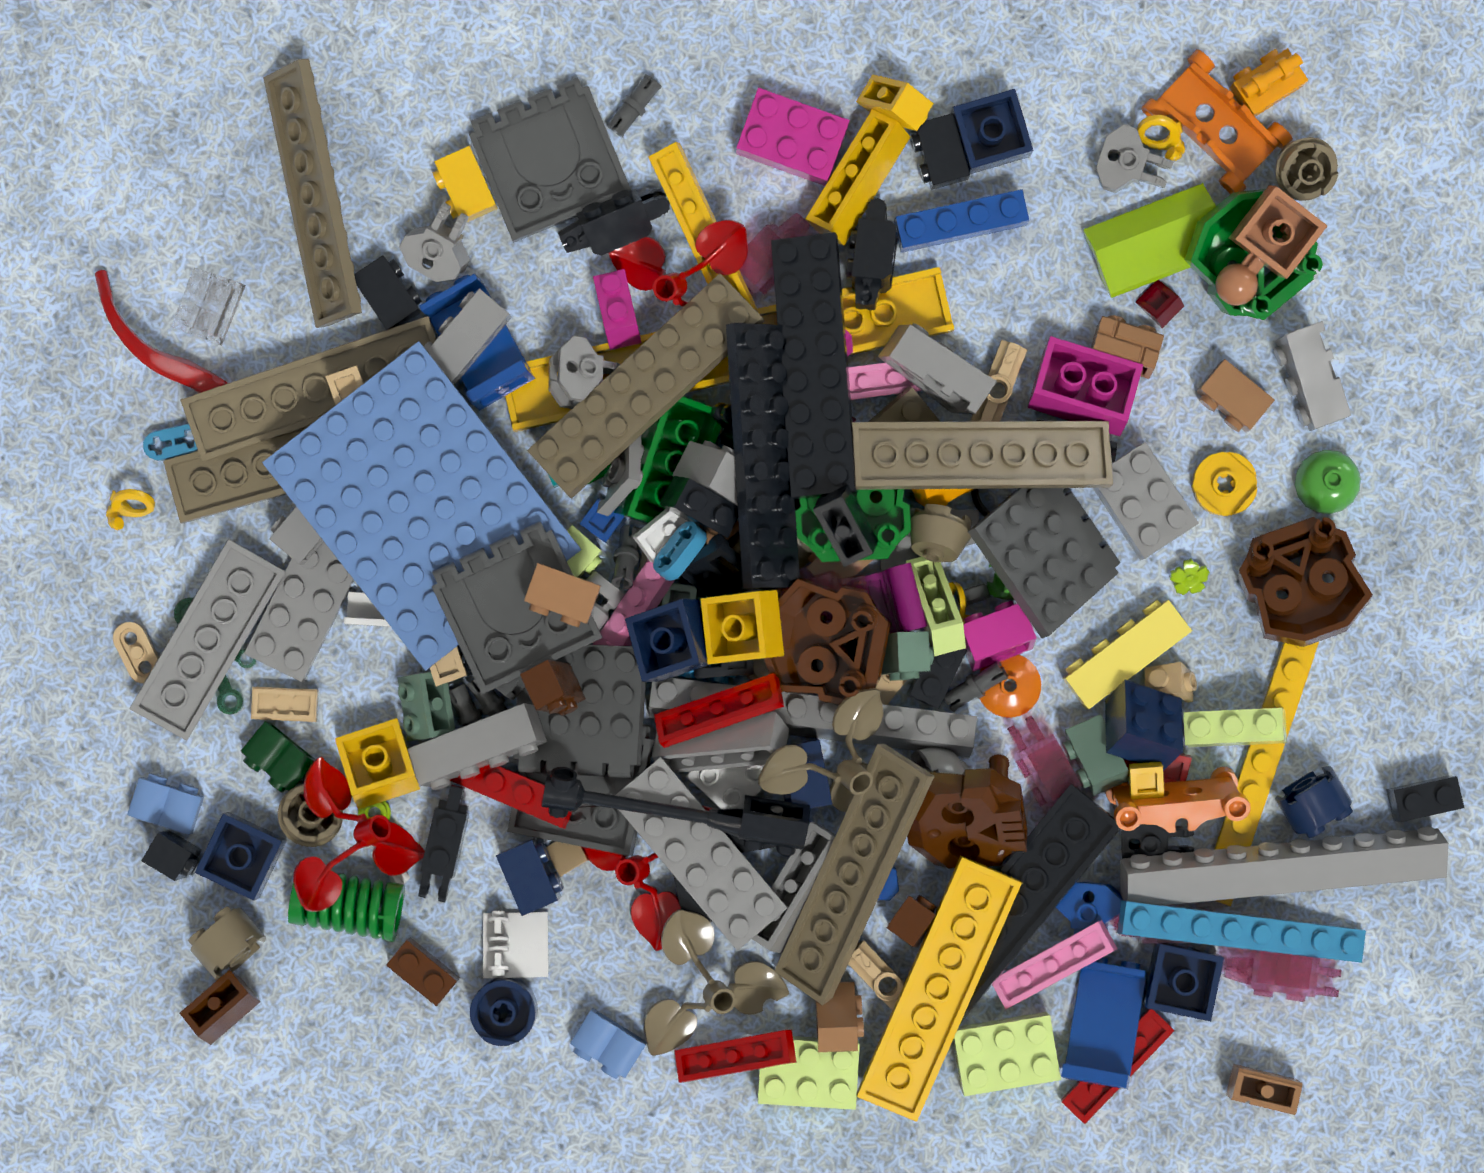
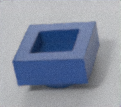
(599, 524)

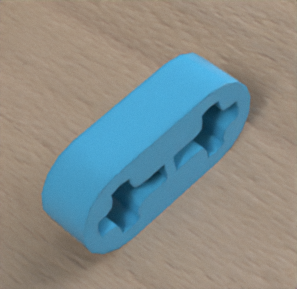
(166, 435)
(679, 551)

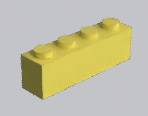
(1126, 654)

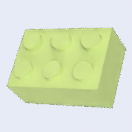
(1006, 1054)
(813, 1081)

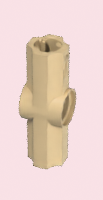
(1005, 371)
(872, 970)

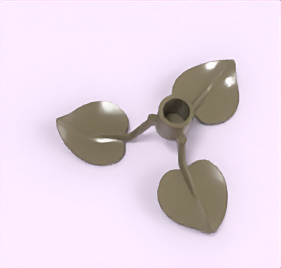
(857, 719)
(684, 938)

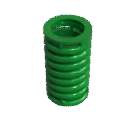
(360, 921)

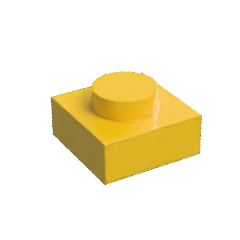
(1146, 780)

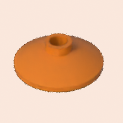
(1025, 694)

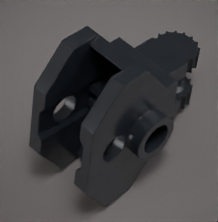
(1152, 841)

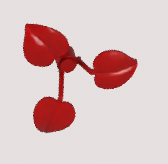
(721, 244)
(394, 850)
(648, 910)

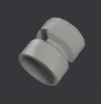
(612, 598)

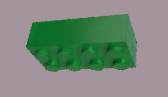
(663, 449)

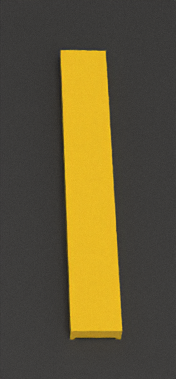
(912, 299)

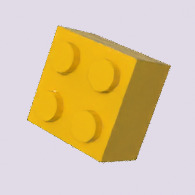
(742, 627)
(377, 763)

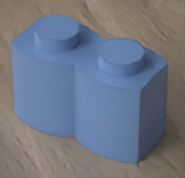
(166, 804)
(608, 1044)

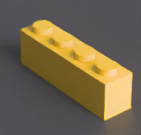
(858, 176)

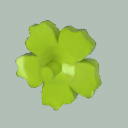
(1190, 578)

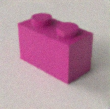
(617, 309)

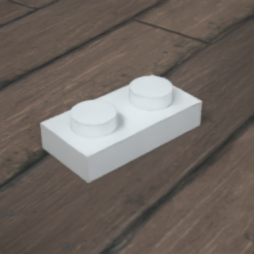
(657, 533)

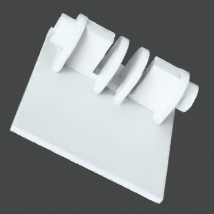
(728, 785)
(515, 945)

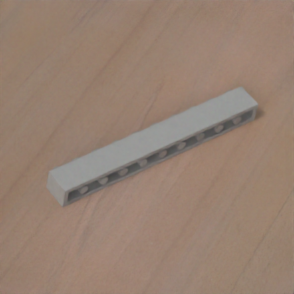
(454, 351)
(813, 718)
(1284, 867)

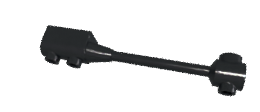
(756, 823)

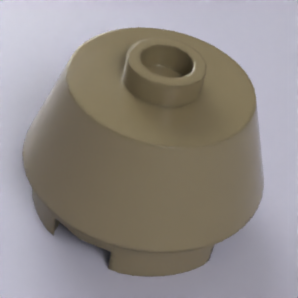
(1306, 168)
(938, 533)
(302, 824)

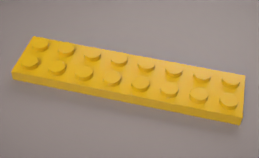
(938, 988)

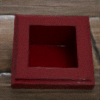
(1160, 303)

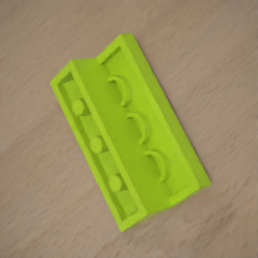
(1147, 240)

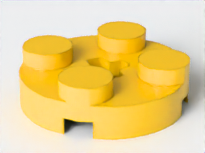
(1206, 485)

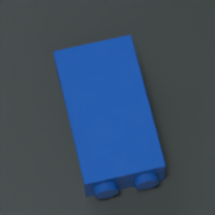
(500, 365)
(1105, 1024)

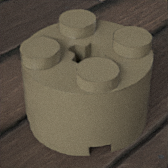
(226, 942)

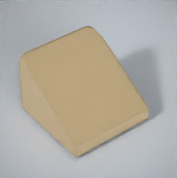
(566, 856)

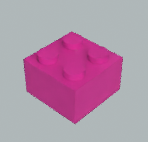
(997, 635)

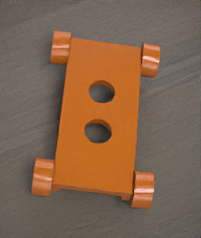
(1253, 140)
(1189, 800)

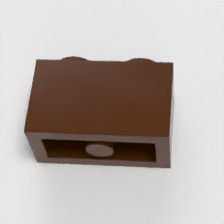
(553, 687)
(913, 920)
(423, 971)
(219, 1007)

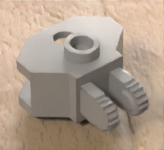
(1131, 161)
(437, 247)
(578, 371)

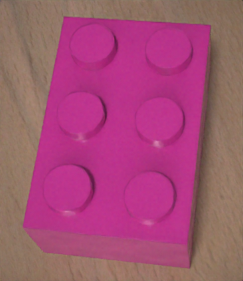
(792, 137)
(1085, 385)

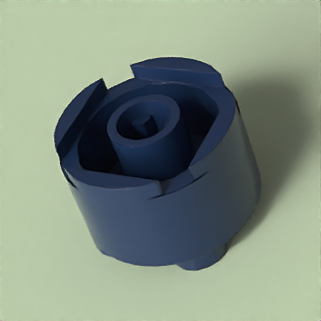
(1314, 802)
(489, 1022)

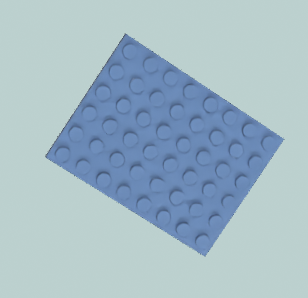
(405, 486)

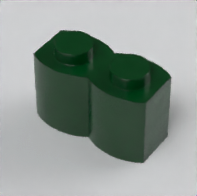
(277, 756)

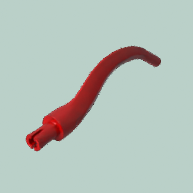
(165, 364)

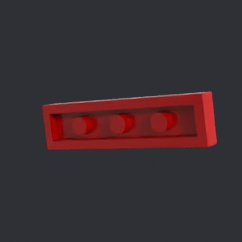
(719, 710)
(513, 791)
(735, 1056)
(1087, 1098)

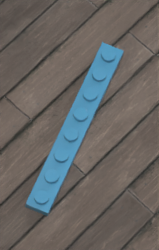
(1241, 931)

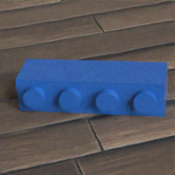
(961, 221)

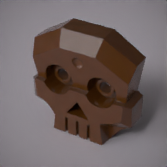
(1312, 607)
(810, 638)
(971, 817)

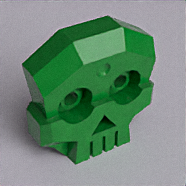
(1213, 250)
(887, 519)

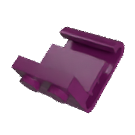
(898, 598)

